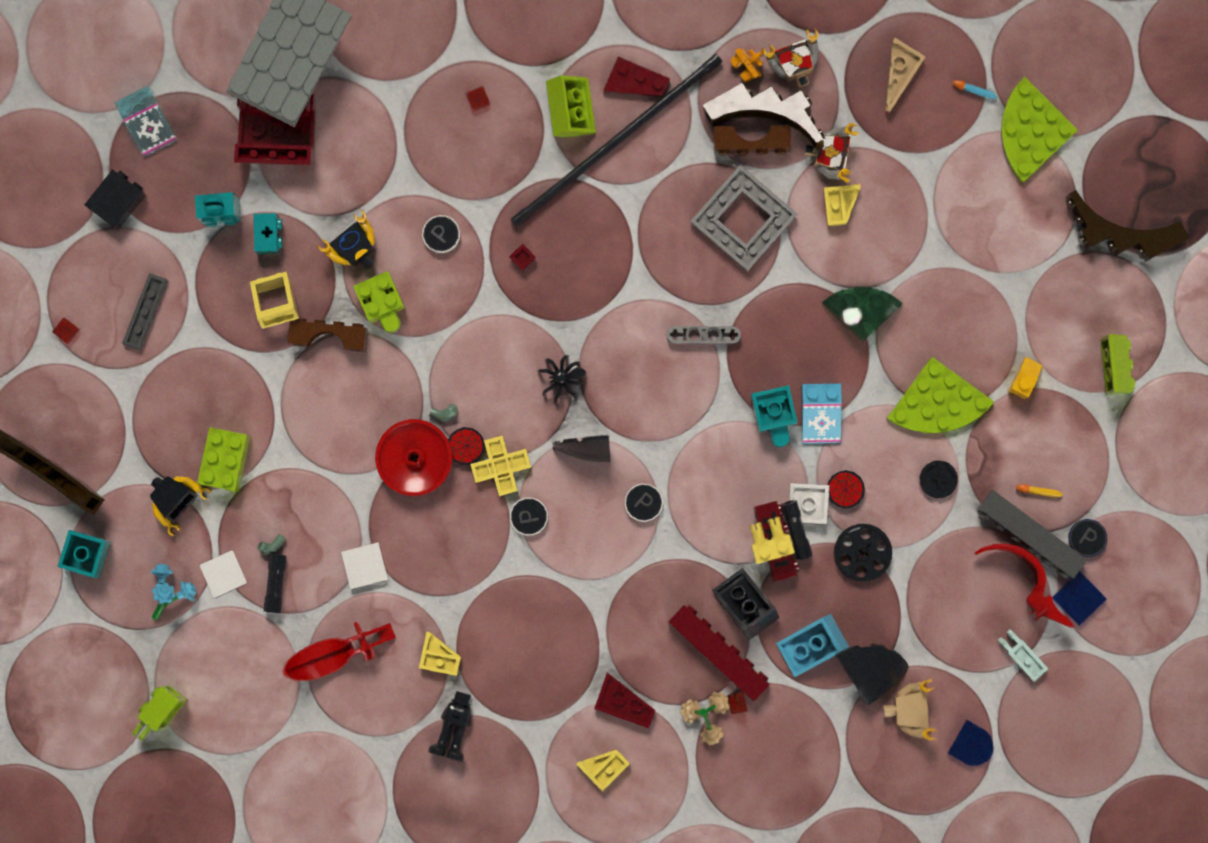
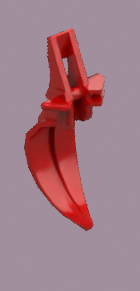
(1036, 601)
(332, 654)

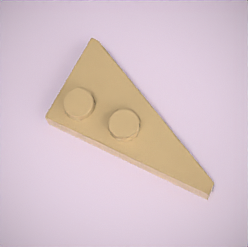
(903, 67)

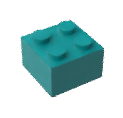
(84, 554)

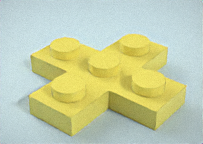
(500, 465)

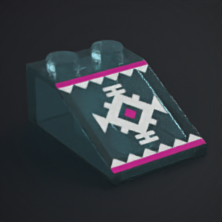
(146, 121)

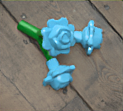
(165, 593)

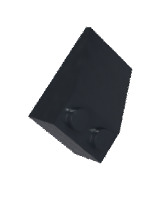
(746, 604)

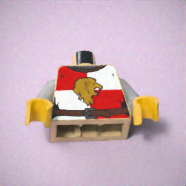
(795, 59)
(832, 158)

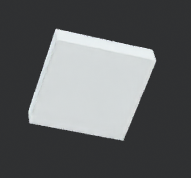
(812, 501)
(364, 565)

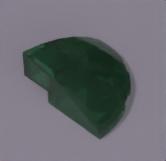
(862, 309)

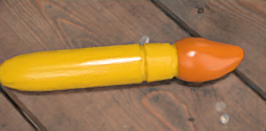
(1039, 491)

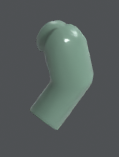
(444, 415)
(273, 547)

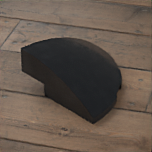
(589, 449)
(872, 669)

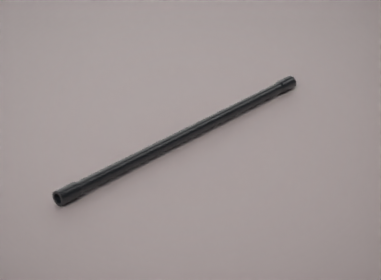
(526, 213)

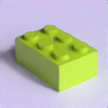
(223, 459)

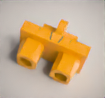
(742, 57)

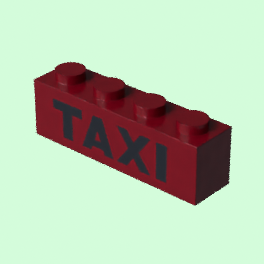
(784, 566)

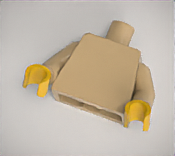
(911, 710)

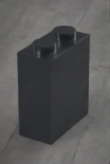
(115, 199)

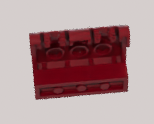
(272, 141)

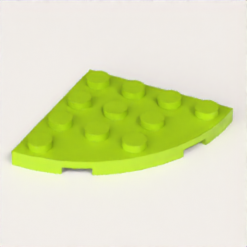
(1031, 129)
(938, 401)

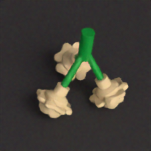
(692, 711)

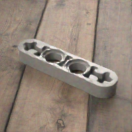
(703, 331)

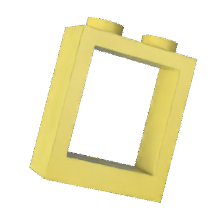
(277, 314)

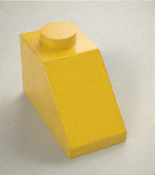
(1025, 378)

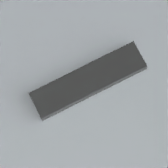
(145, 311)

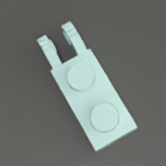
(1024, 657)

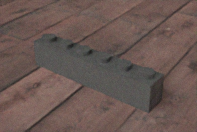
(1031, 534)

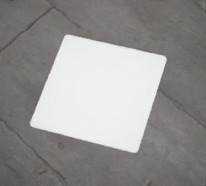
(223, 574)

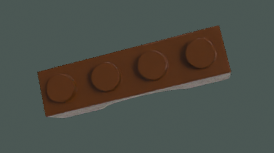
(728, 141)
(303, 333)

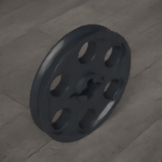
(873, 553)

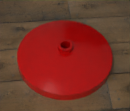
(395, 455)

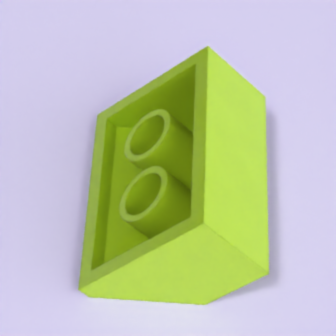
(570, 106)
(1117, 364)

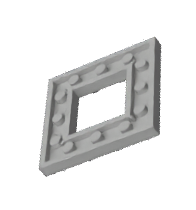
(743, 182)

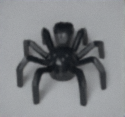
(561, 377)

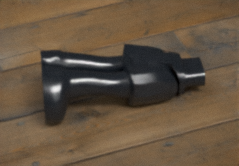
(459, 714)

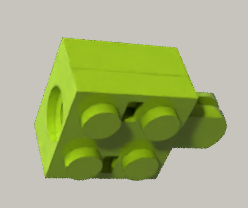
(380, 301)
(159, 710)

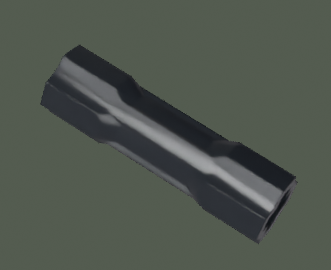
(793, 517)
(275, 582)

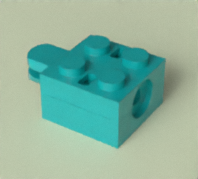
(217, 209)
(773, 415)

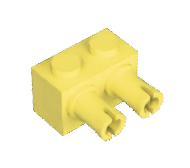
(767, 550)

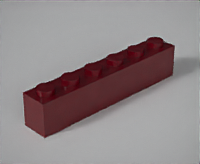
(719, 653)

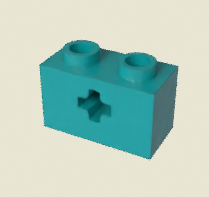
(263, 223)

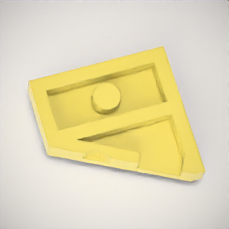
(839, 203)
(438, 656)
(604, 767)

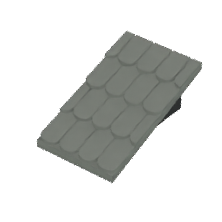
(288, 56)

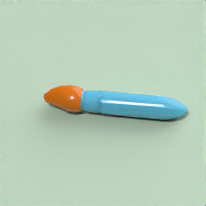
(974, 89)

